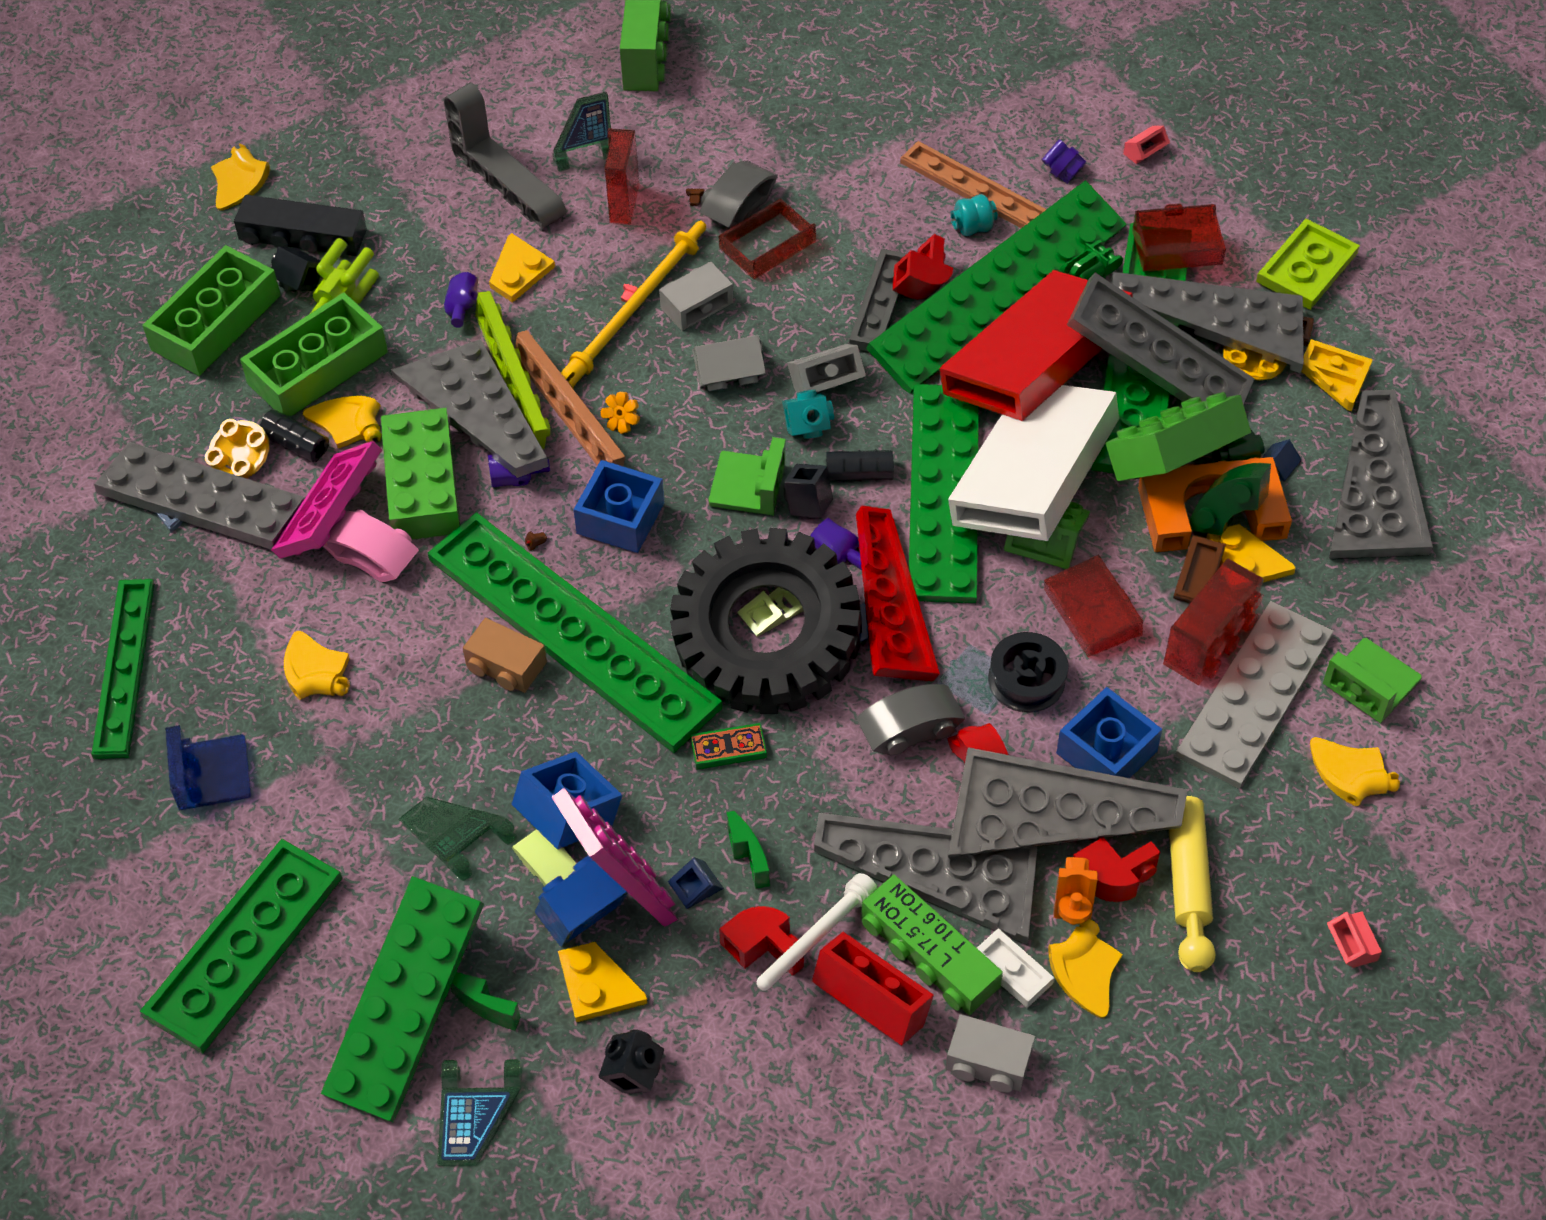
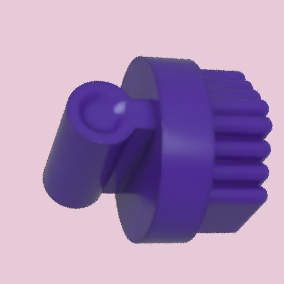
(1063, 161)

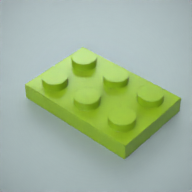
(1308, 262)

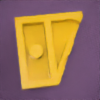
(518, 268)
(1336, 371)
(1252, 553)
(597, 983)

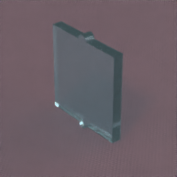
(969, 679)

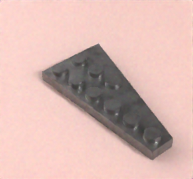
(1225, 314)
(1032, 803)

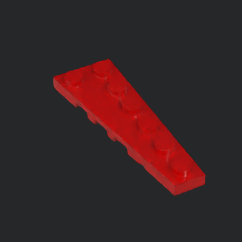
(894, 617)

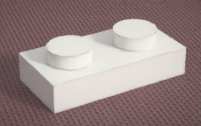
(1021, 973)

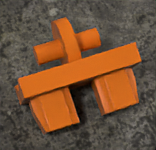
(1075, 891)

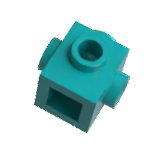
(796, 414)

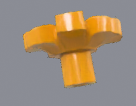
(620, 412)

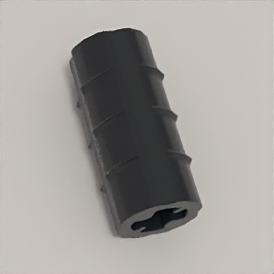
(294, 435)
(860, 465)

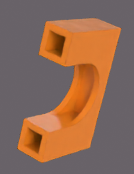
(1166, 493)

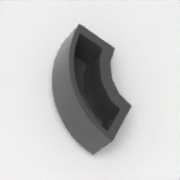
(737, 193)
(910, 718)

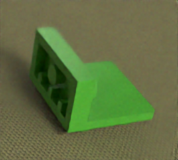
(749, 480)
(1061, 544)
(1371, 679)

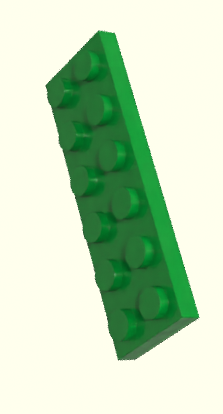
(241, 946)
(402, 999)

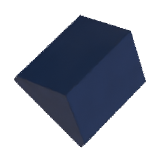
(1285, 458)

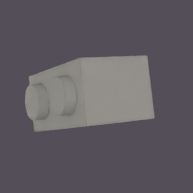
(696, 295)
(729, 362)
(827, 368)
(989, 1054)

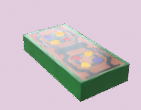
(728, 746)

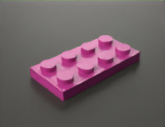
(327, 500)

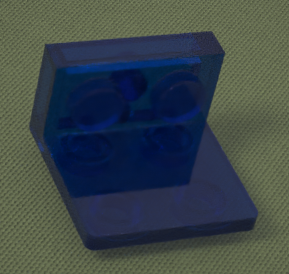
(207, 770)

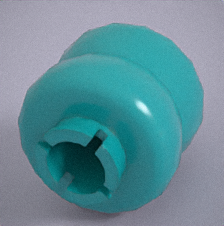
(974, 215)

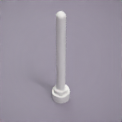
(855, 892)

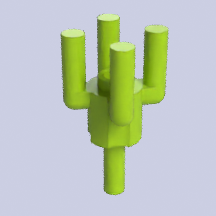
(344, 276)

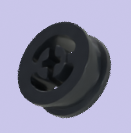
(1032, 657)

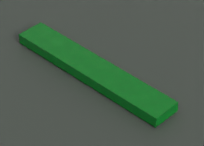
(123, 669)

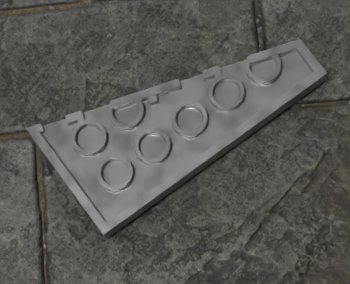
(476, 403)
(1380, 493)
(982, 887)

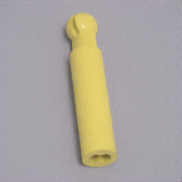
(1192, 886)

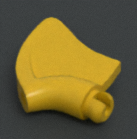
(238, 177)
(347, 419)
(314, 668)
(1352, 771)
(1085, 967)

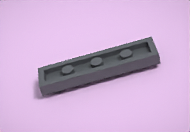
(878, 301)

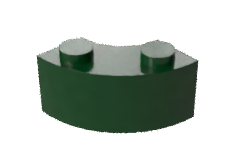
(1230, 494)

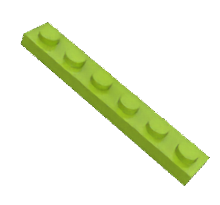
(509, 364)

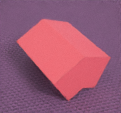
(1155, 134)
(1355, 939)

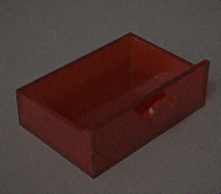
(621, 175)
(1178, 237)
(776, 255)
(1094, 606)

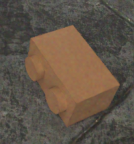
(504, 655)

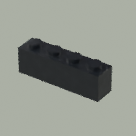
(299, 224)

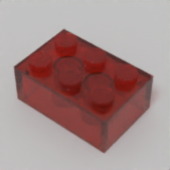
(1214, 622)

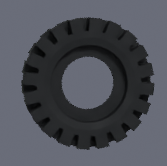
(780, 676)

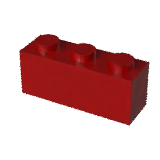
(872, 988)

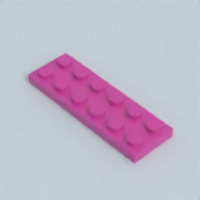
(616, 856)

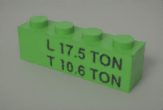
(930, 945)

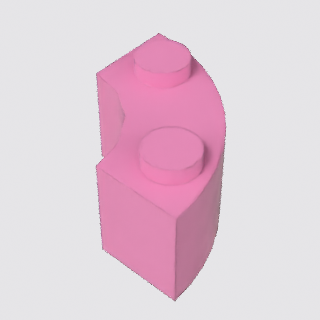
(370, 545)

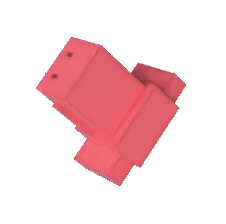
(629, 291)

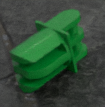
(1093, 260)

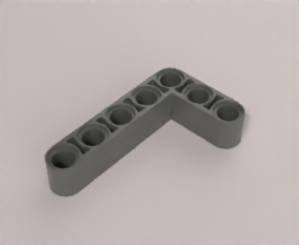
(472, 143)

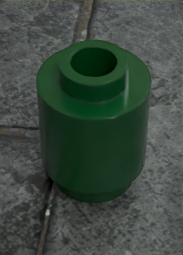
(1241, 449)

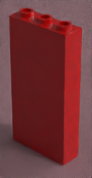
(1023, 351)

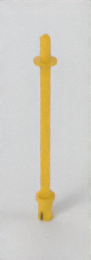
(581, 362)

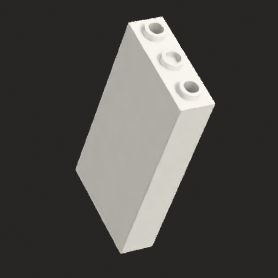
(1034, 465)

